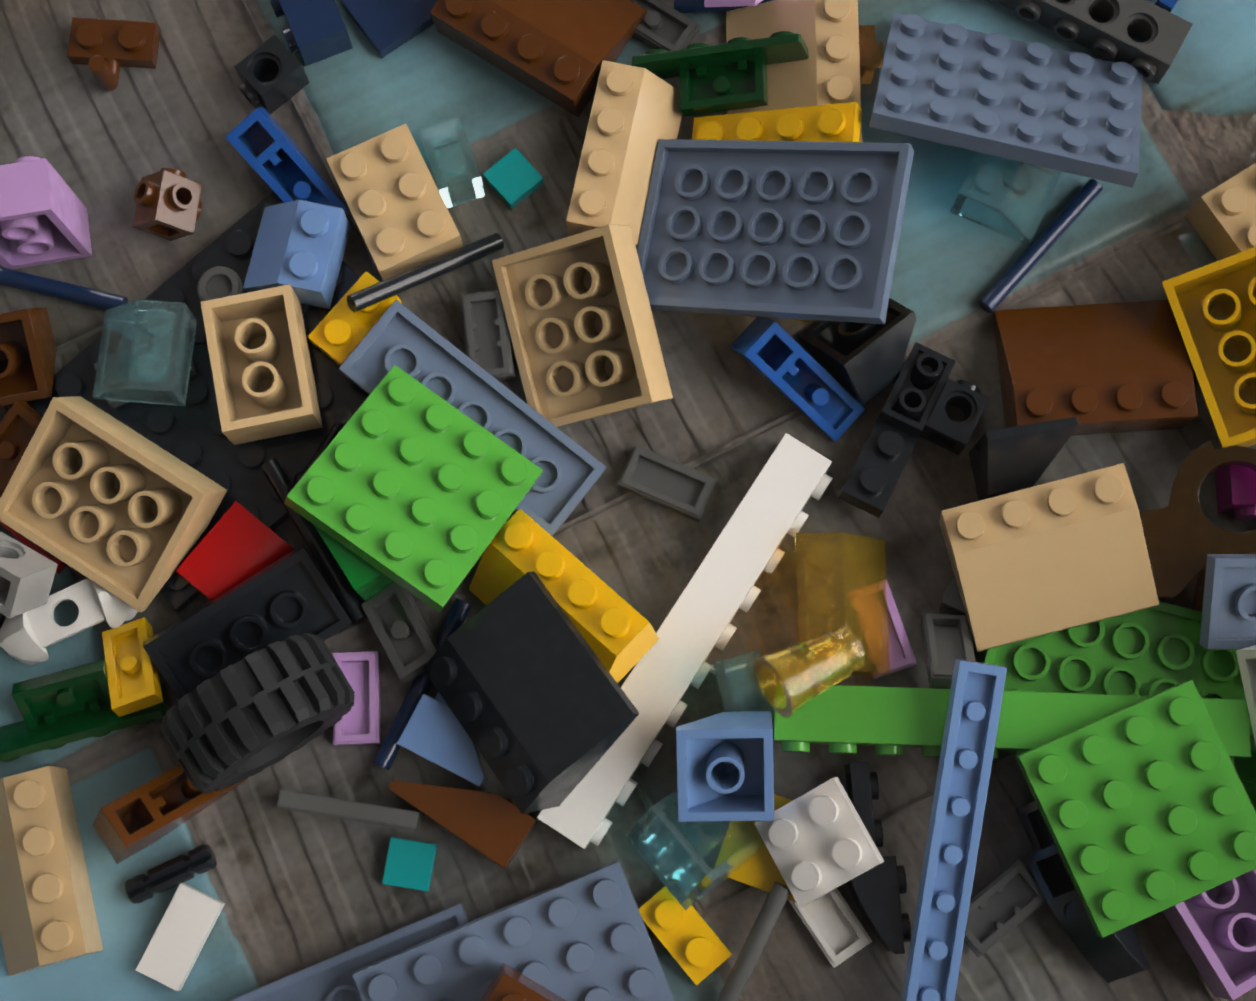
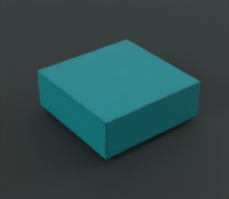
(513, 178)
(409, 864)

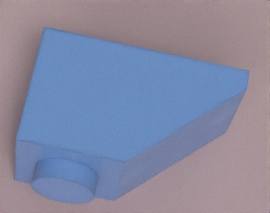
(440, 738)

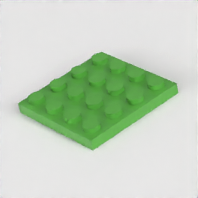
(414, 488)
(1144, 807)

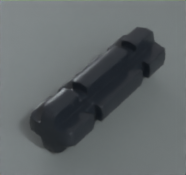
(170, 874)

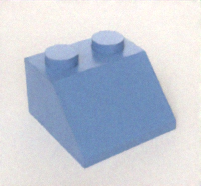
(301, 247)
(726, 768)

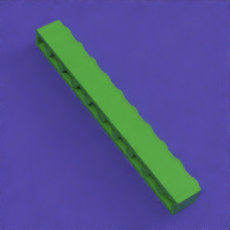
(917, 716)

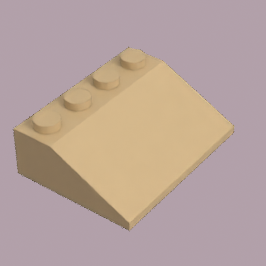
(832, 41)
(582, 326)
(107, 500)
(1049, 557)

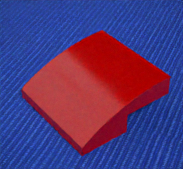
(232, 552)

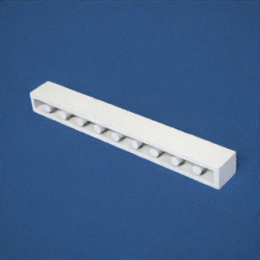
(694, 629)

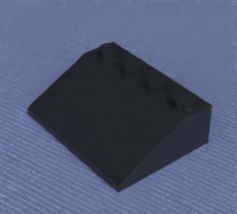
(530, 694)

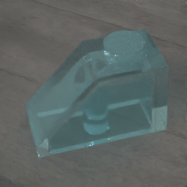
(452, 162)
(737, 684)

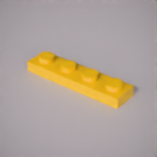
(811, 124)

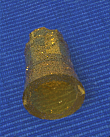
(808, 668)

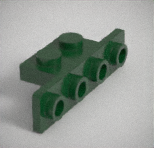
(724, 74)
(66, 710)

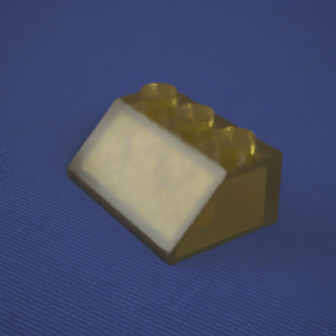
(842, 584)

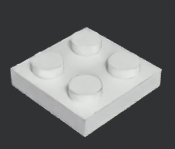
(819, 842)

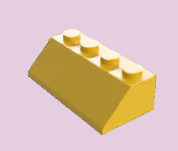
(601, 616)

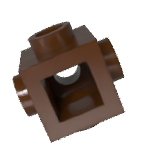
(167, 204)

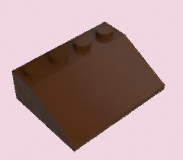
(543, 43)
(1095, 362)

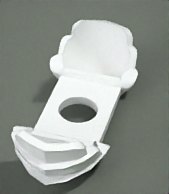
(31, 632)

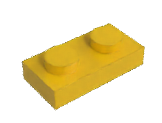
(343, 329)
(130, 670)
(684, 935)

